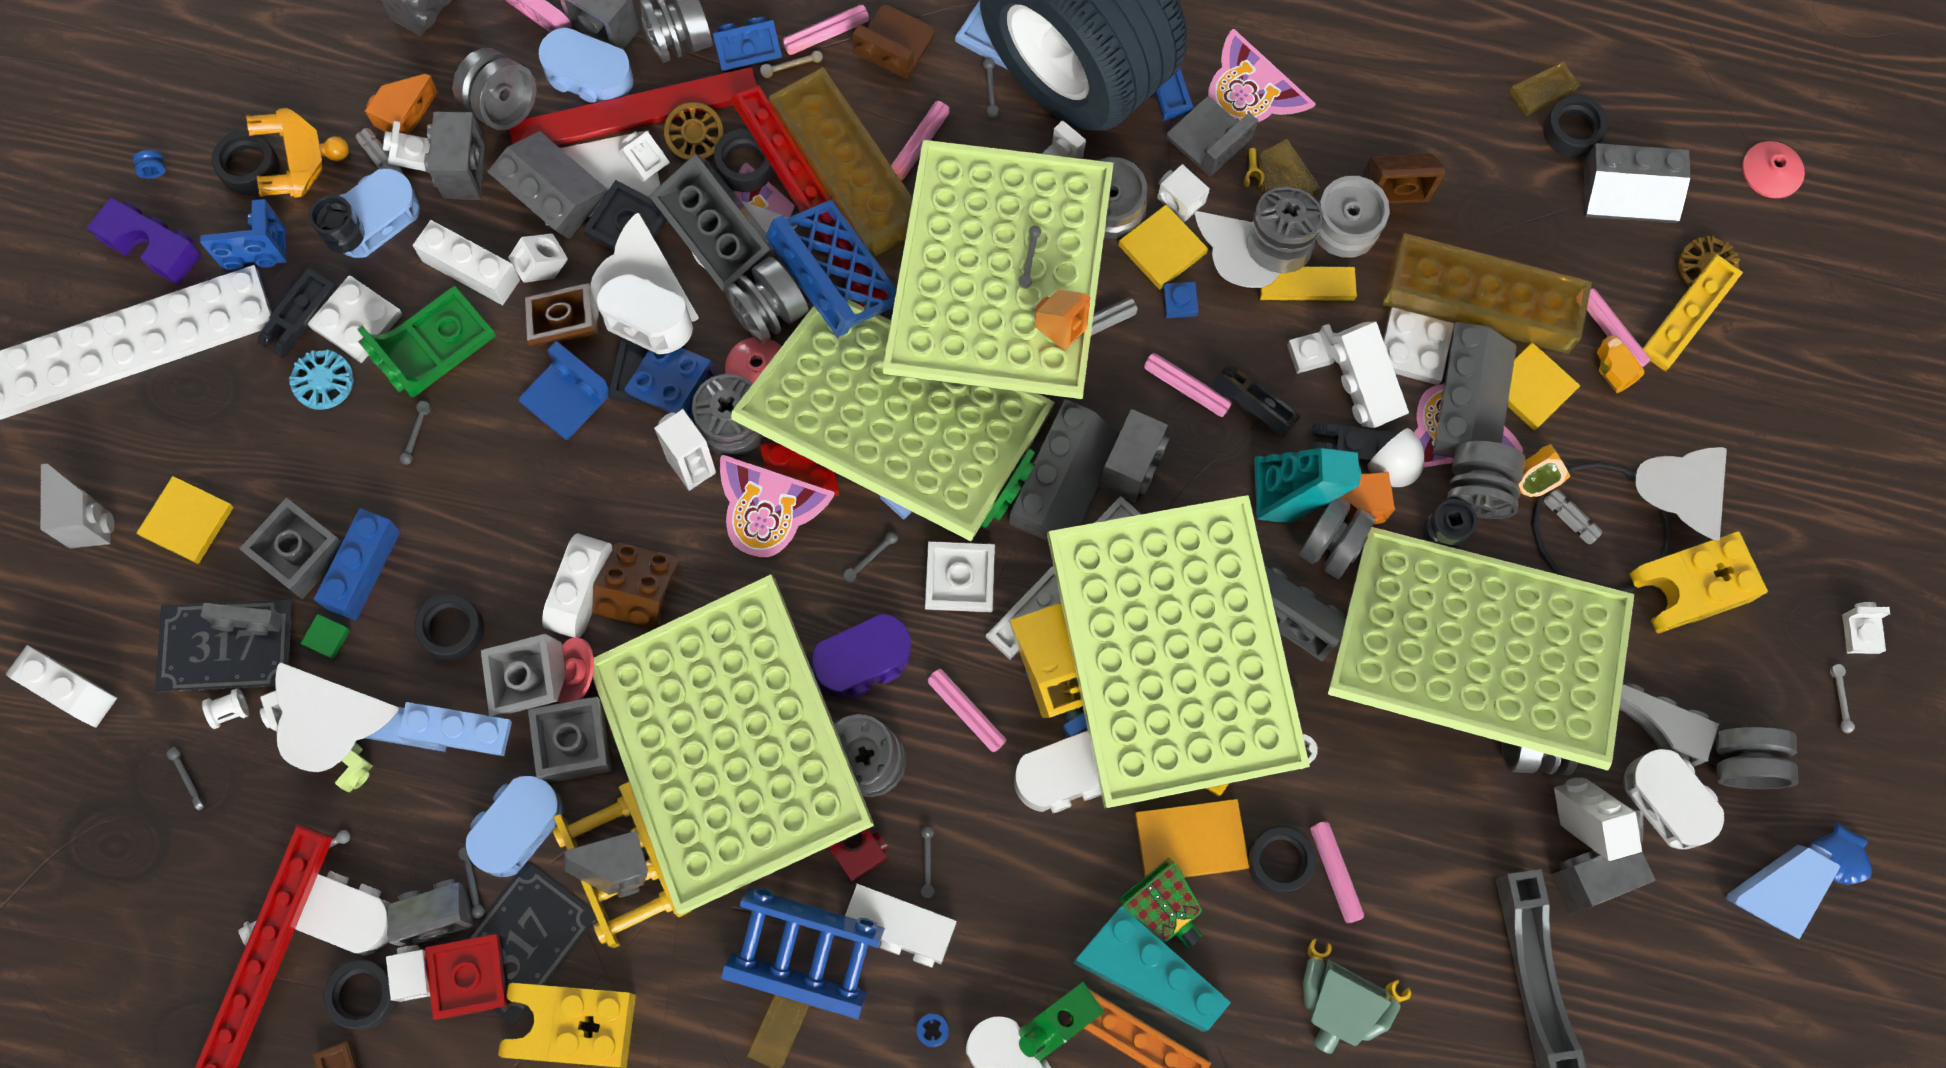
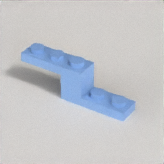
(442, 728)

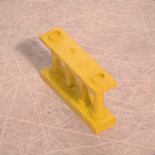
(565, 836)

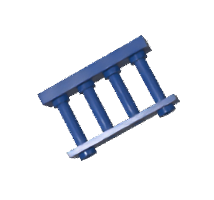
(779, 977)

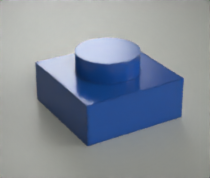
(1180, 300)

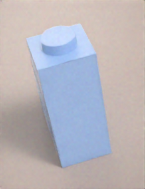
(1788, 888)

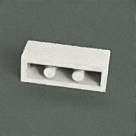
(466, 262)
(1368, 375)
(685, 448)
(1597, 819)
(905, 925)

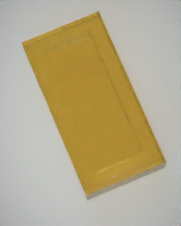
(1544, 88)
(778, 1031)

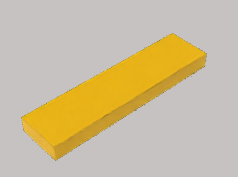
(1691, 312)

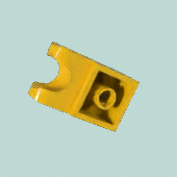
(1702, 581)
(561, 1024)

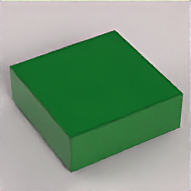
(325, 636)

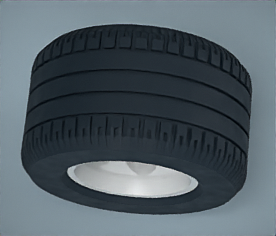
(1088, 56)

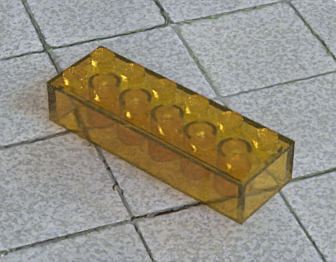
(845, 160)
(1488, 292)

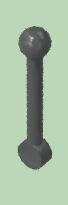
(992, 110)
(1025, 280)
(423, 409)
(850, 575)
(174, 754)
(927, 890)
(477, 910)

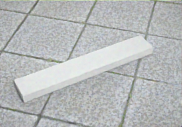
(1044, 592)

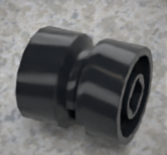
(336, 223)
(1450, 523)

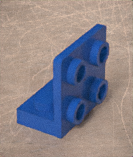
(259, 246)
(670, 380)
(565, 393)

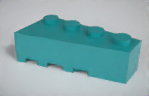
(1302, 482)
(1148, 969)

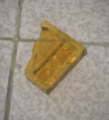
(1285, 168)

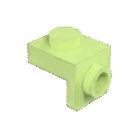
(357, 770)

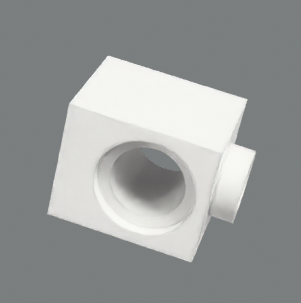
(1182, 192)
(537, 258)
(408, 974)

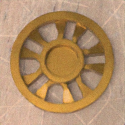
(692, 130)
(1704, 258)

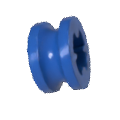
(149, 164)
(943, 1028)

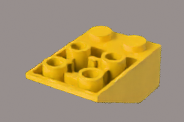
(1048, 659)

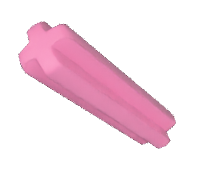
(825, 29)
(925, 131)
(1613, 326)
(1187, 384)
(966, 710)
(1337, 872)

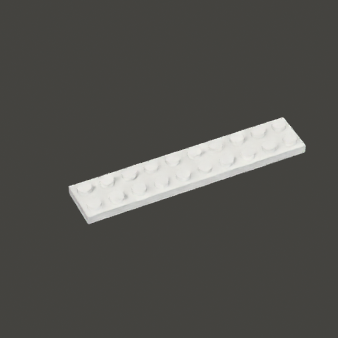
(132, 340)

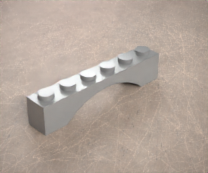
(1670, 726)

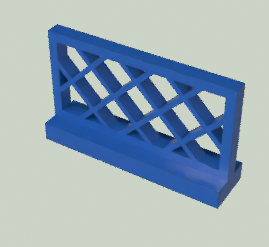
(814, 274)

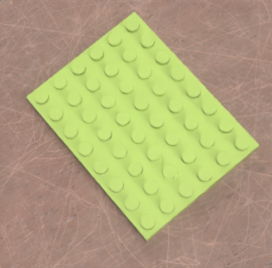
(962, 262)
(907, 438)
(1485, 647)
(1177, 651)
(728, 745)

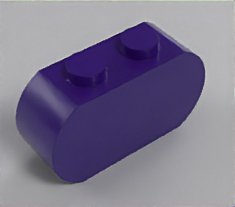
(862, 656)

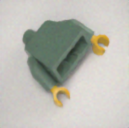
(1346, 1003)

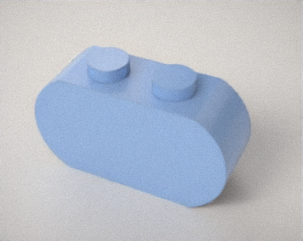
(585, 66)
(384, 206)
(513, 826)

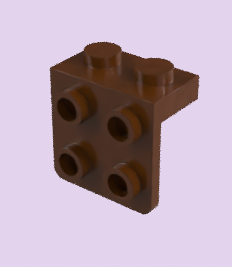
(893, 40)
(633, 585)

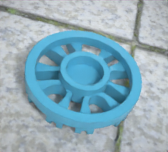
(321, 379)

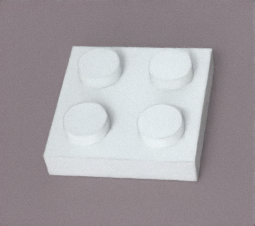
(350, 309)
(1417, 345)
(960, 576)

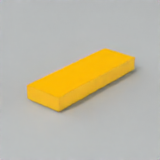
(1313, 284)

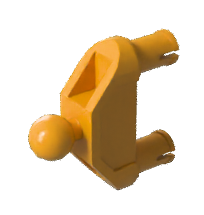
(301, 149)

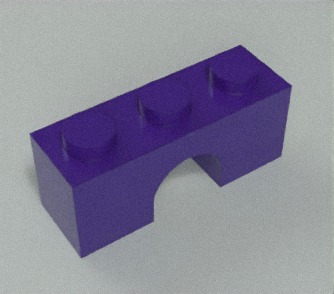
(124, 227)

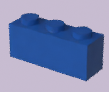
(357, 564)

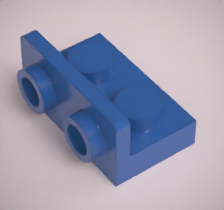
(746, 44)

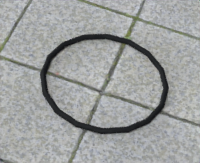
(1535, 525)

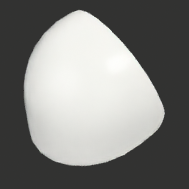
(1401, 458)

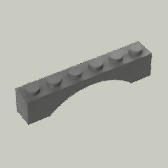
(1528, 930)

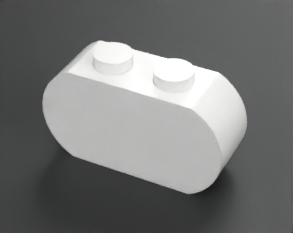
(645, 313)
(571, 594)
(61, 686)
(1057, 775)
(1674, 799)
(345, 915)
(996, 1045)

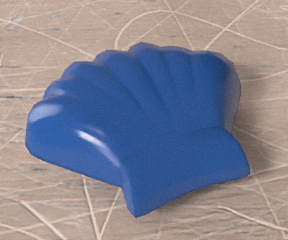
(1848, 852)

